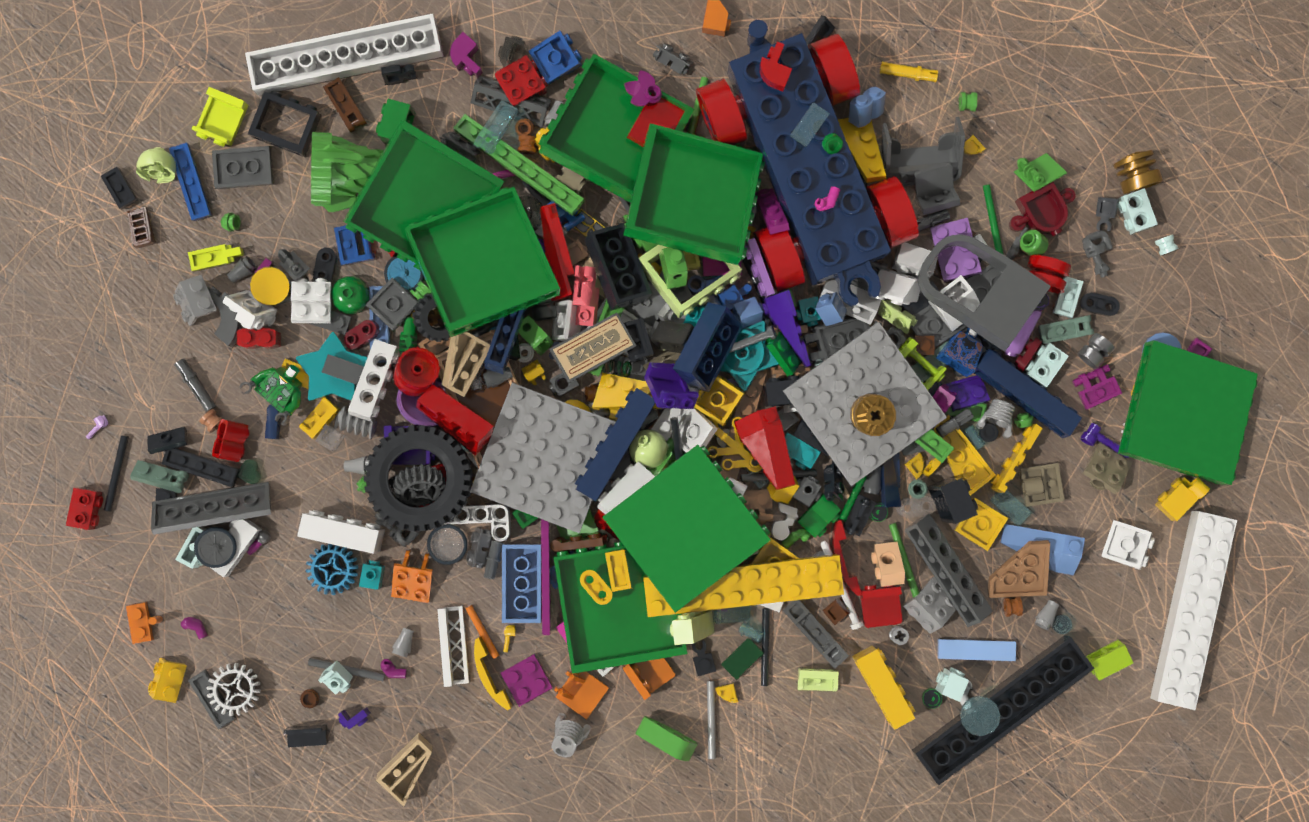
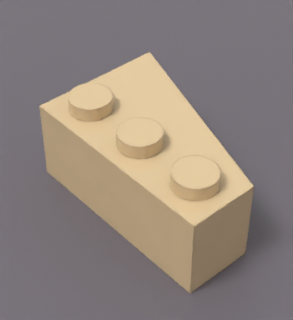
(463, 362)
(404, 768)

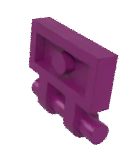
(1099, 392)

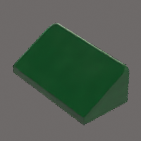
(742, 658)

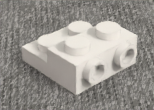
(311, 301)
(250, 311)
(1128, 545)

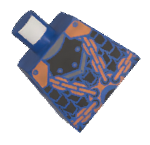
(962, 352)

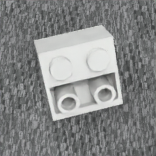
(898, 287)
(963, 294)

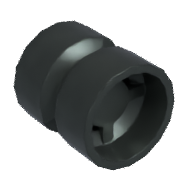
(544, 310)

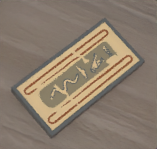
(592, 347)

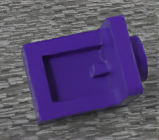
(358, 719)

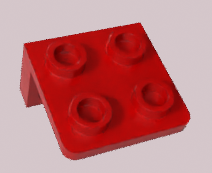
(521, 80)
(881, 605)

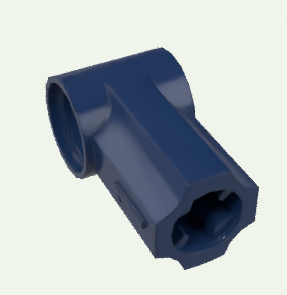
(704, 282)

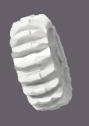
(218, 683)

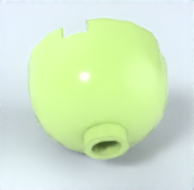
(156, 164)
(648, 448)

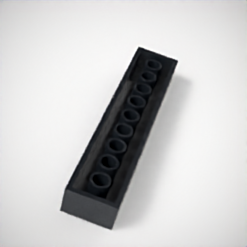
(1015, 698)

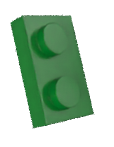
(783, 354)

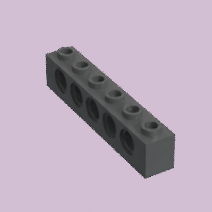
(948, 570)

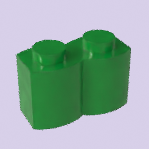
(818, 516)

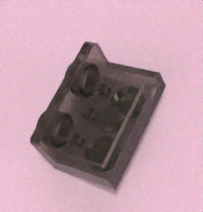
(510, 47)

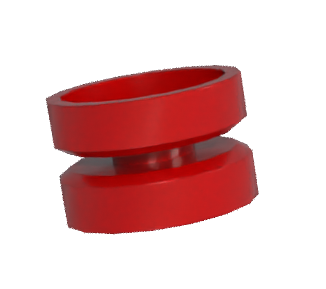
(1050, 271)
(416, 371)

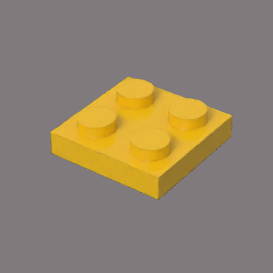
(983, 527)

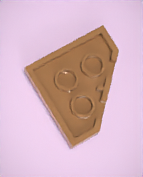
(1022, 573)

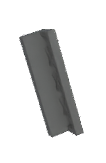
(492, 88)

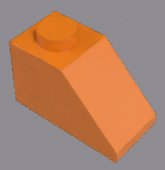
(716, 19)

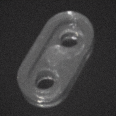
(916, 507)

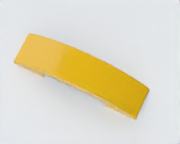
(499, 696)

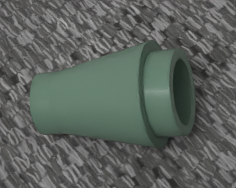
(922, 489)

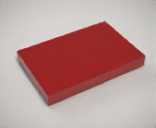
(659, 113)

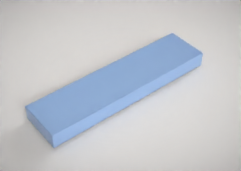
(976, 650)

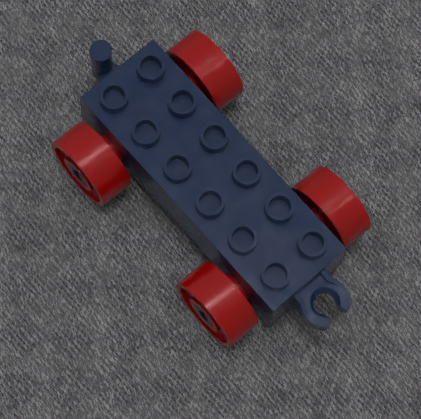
(864, 220)

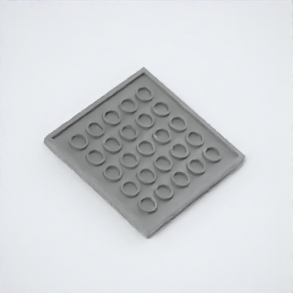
(863, 367)
(538, 457)

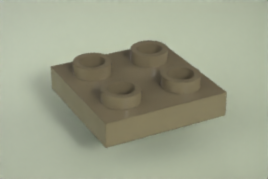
(1106, 469)
(1041, 484)

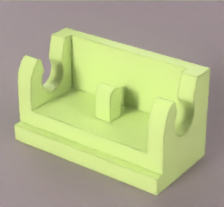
(818, 679)

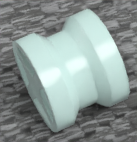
(1166, 245)

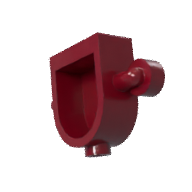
(1043, 210)

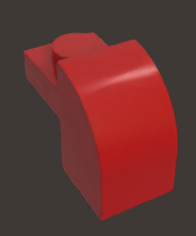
(771, 71)

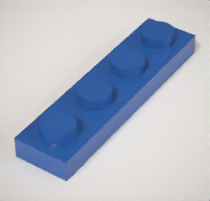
(190, 182)

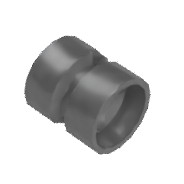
(1096, 350)

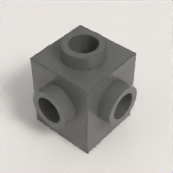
(804, 497)

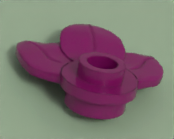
(641, 89)

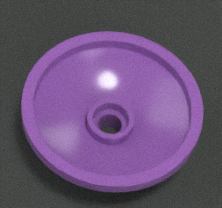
(408, 409)

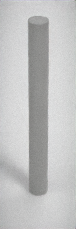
(711, 719)

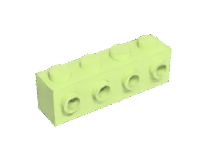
(692, 627)

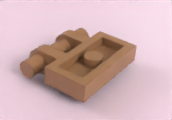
(759, 500)

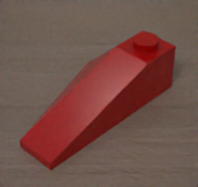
(766, 441)

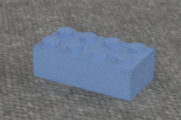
(521, 583)

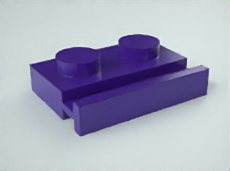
(969, 392)

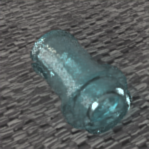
(974, 437)
(750, 632)

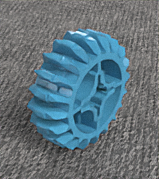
(329, 577)

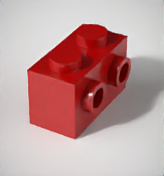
(84, 508)

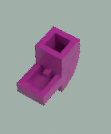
(461, 51)

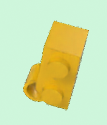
(1181, 497)

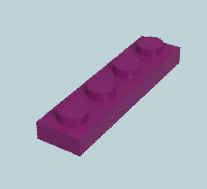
(771, 211)

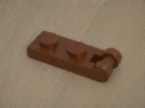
(344, 104)
(577, 542)

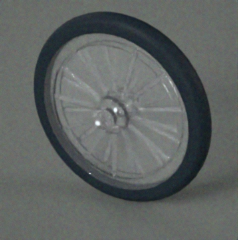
(447, 544)

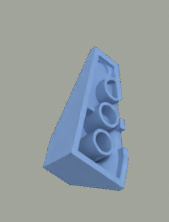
(1064, 549)

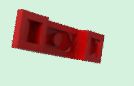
(837, 535)

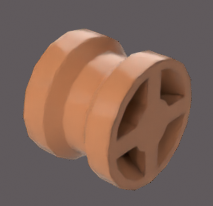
(210, 420)

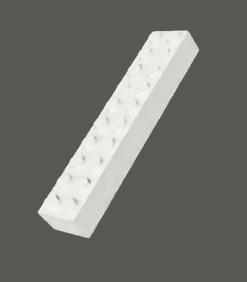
(344, 54)
(1193, 610)

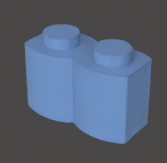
(867, 106)

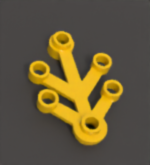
(735, 447)

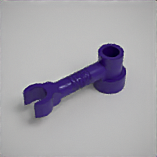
(1093, 434)

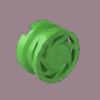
(421, 290)

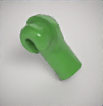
(794, 536)

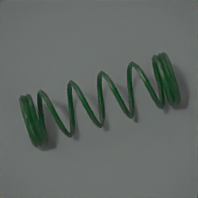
(618, 367)

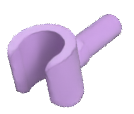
(101, 422)

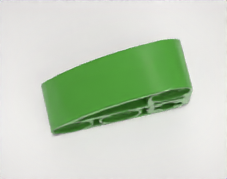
(666, 739)

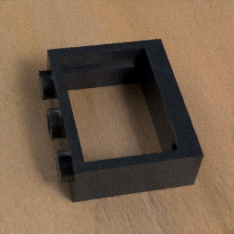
(291, 103)

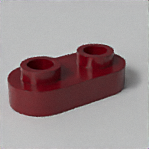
(360, 335)
(1032, 346)

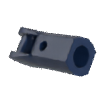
(272, 427)

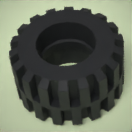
(421, 320)

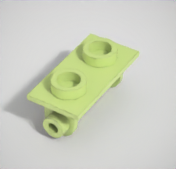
(893, 314)

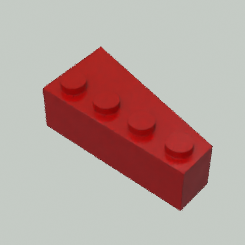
(455, 419)

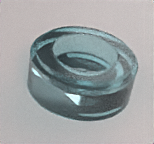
(1062, 624)

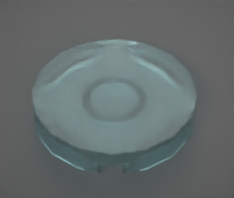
(980, 715)

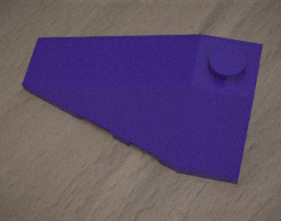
(782, 314)

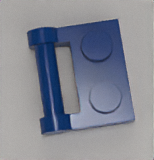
(348, 247)

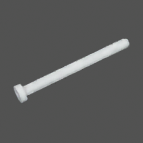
(856, 623)

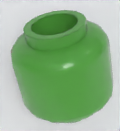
(1034, 243)

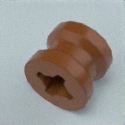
(527, 144)
(1012, 606)

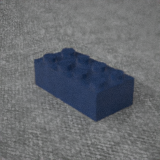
(708, 347)

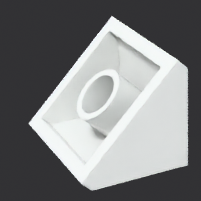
(564, 324)

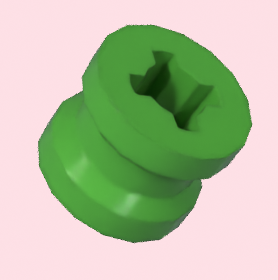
(968, 101)

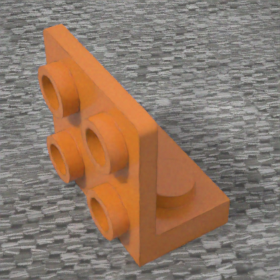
(649, 675)

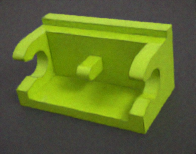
(1109, 659)

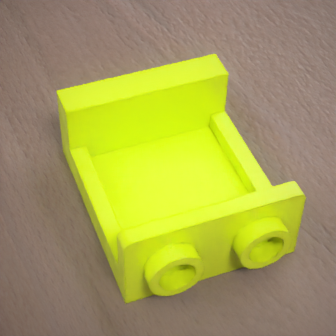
(220, 118)

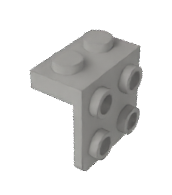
(194, 299)
(931, 606)

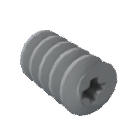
(354, 423)

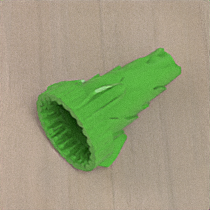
(338, 170)

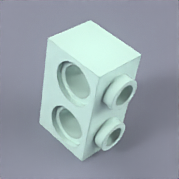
(1142, 210)

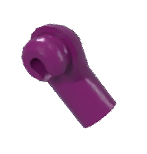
(194, 624)
(391, 671)

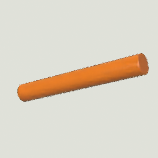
(482, 631)

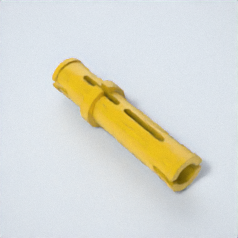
(917, 73)

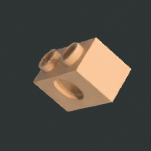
(888, 563)

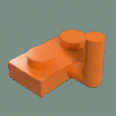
(141, 622)

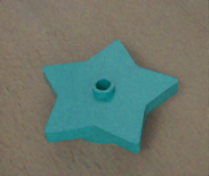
(757, 358)
(324, 384)

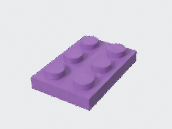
(955, 259)
(758, 269)

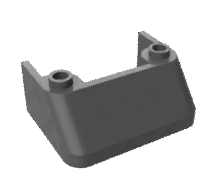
(905, 162)

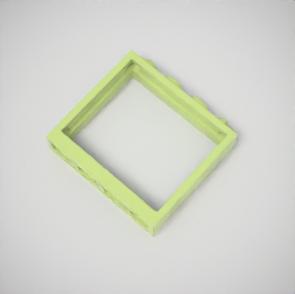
(700, 298)

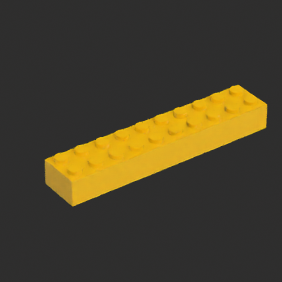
(760, 585)

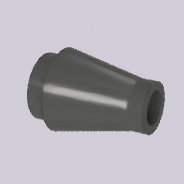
(243, 268)
(494, 379)
(873, 482)

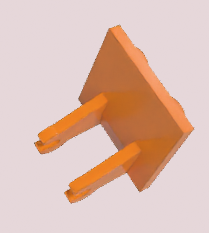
(412, 582)
(581, 692)

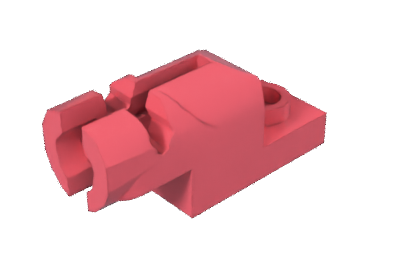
(585, 296)

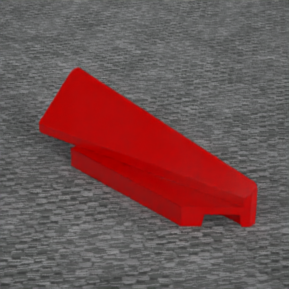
(556, 249)

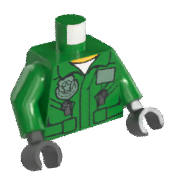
(279, 388)

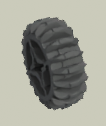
(418, 485)

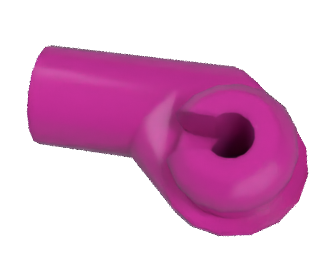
(829, 201)

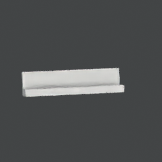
(445, 642)

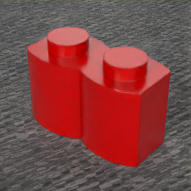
(255, 339)
(230, 440)

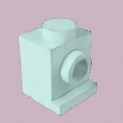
(336, 678)

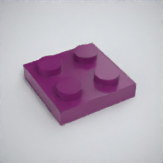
(526, 680)

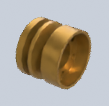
(1138, 172)
(861, 415)

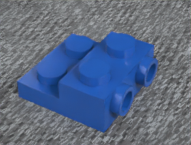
(556, 57)

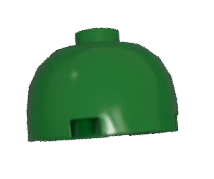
(350, 295)

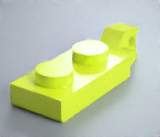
(213, 257)

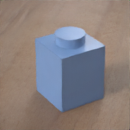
(831, 309)
(748, 312)

